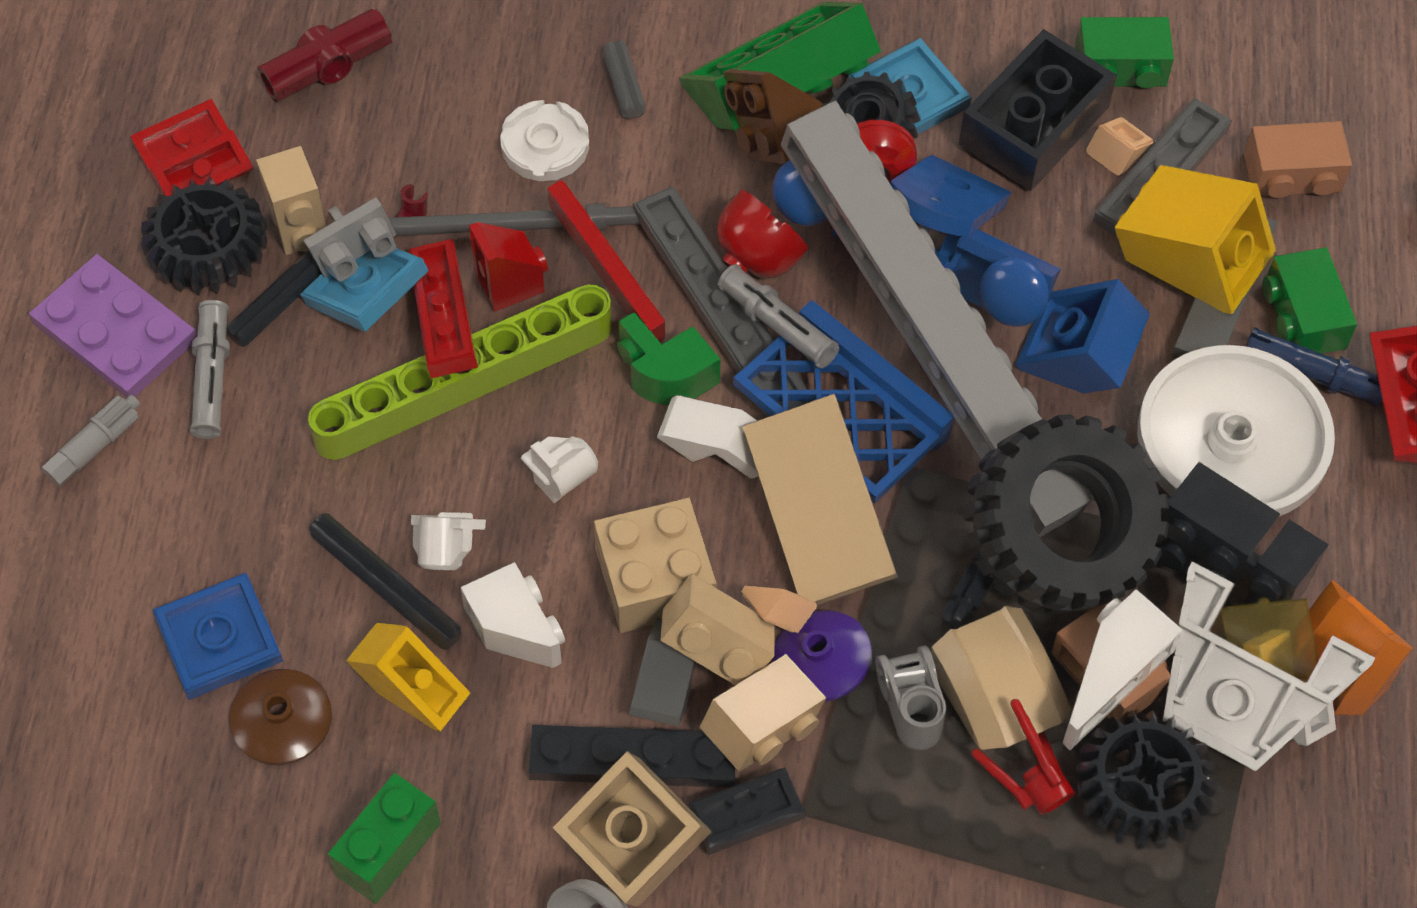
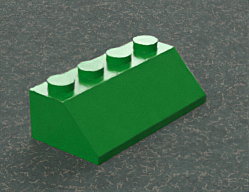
(800, 51)

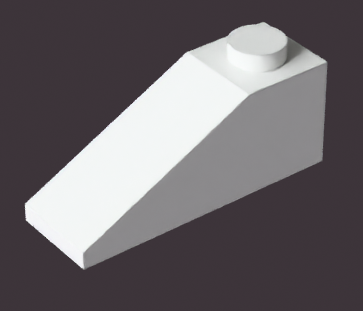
(1126, 650)

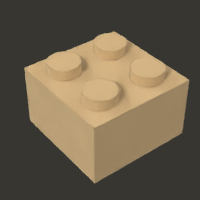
(648, 559)
(632, 829)

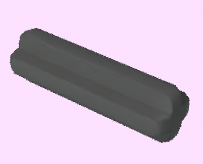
(624, 79)

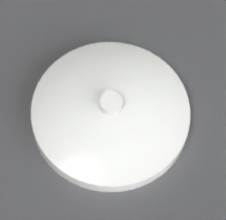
(1243, 419)

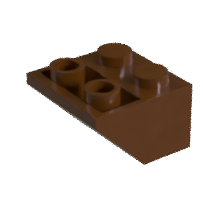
(763, 110)

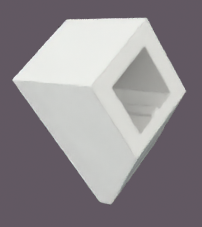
(509, 617)

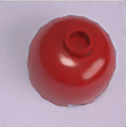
(757, 238)

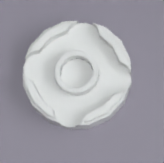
(544, 140)

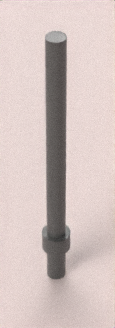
(522, 220)

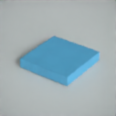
(923, 74)
(369, 291)

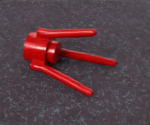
(1045, 782)

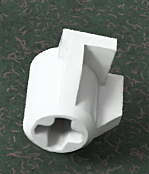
(560, 464)
(443, 539)

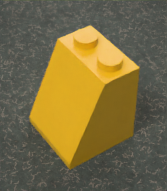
(1198, 234)

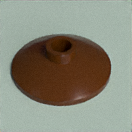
(285, 736)

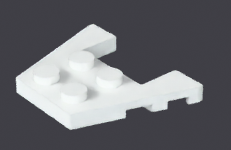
(1236, 697)

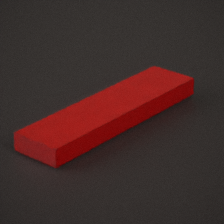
(604, 258)
(443, 311)

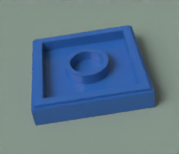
(217, 636)

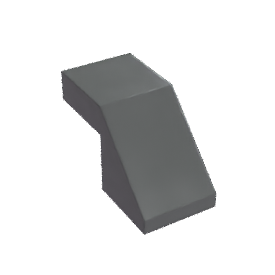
(662, 682)

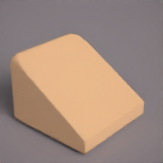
(1118, 145)
(780, 606)

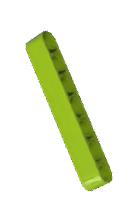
(408, 409)

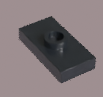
(748, 810)

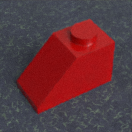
(506, 265)

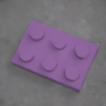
(113, 326)

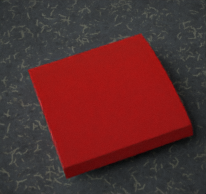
(189, 147)

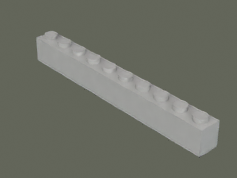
(922, 297)

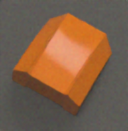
(1347, 619)

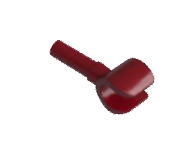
(412, 207)

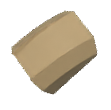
(988, 667)

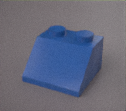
(1085, 337)

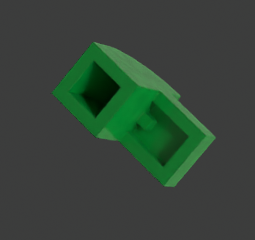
(662, 371)

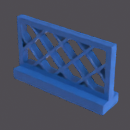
(877, 382)

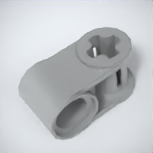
(910, 688)

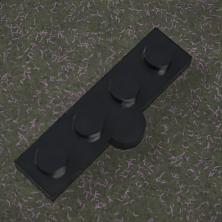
(589, 752)

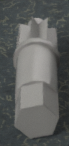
(92, 439)

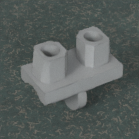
(351, 237)

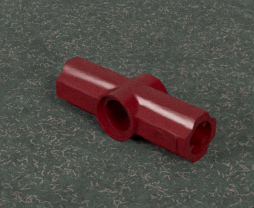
(325, 54)

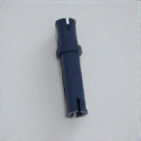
(1323, 369)

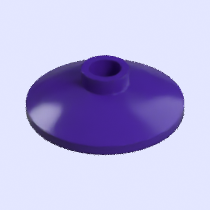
(843, 660)

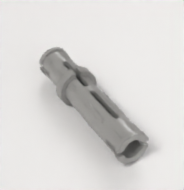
(763, 304)
(210, 351)

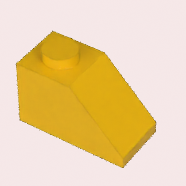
(408, 674)

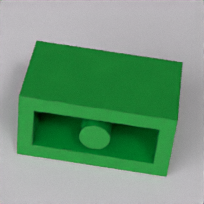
(1130, 47)
(1309, 301)
(384, 838)

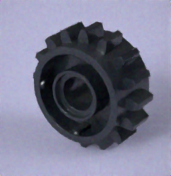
(879, 97)

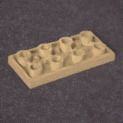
(819, 501)

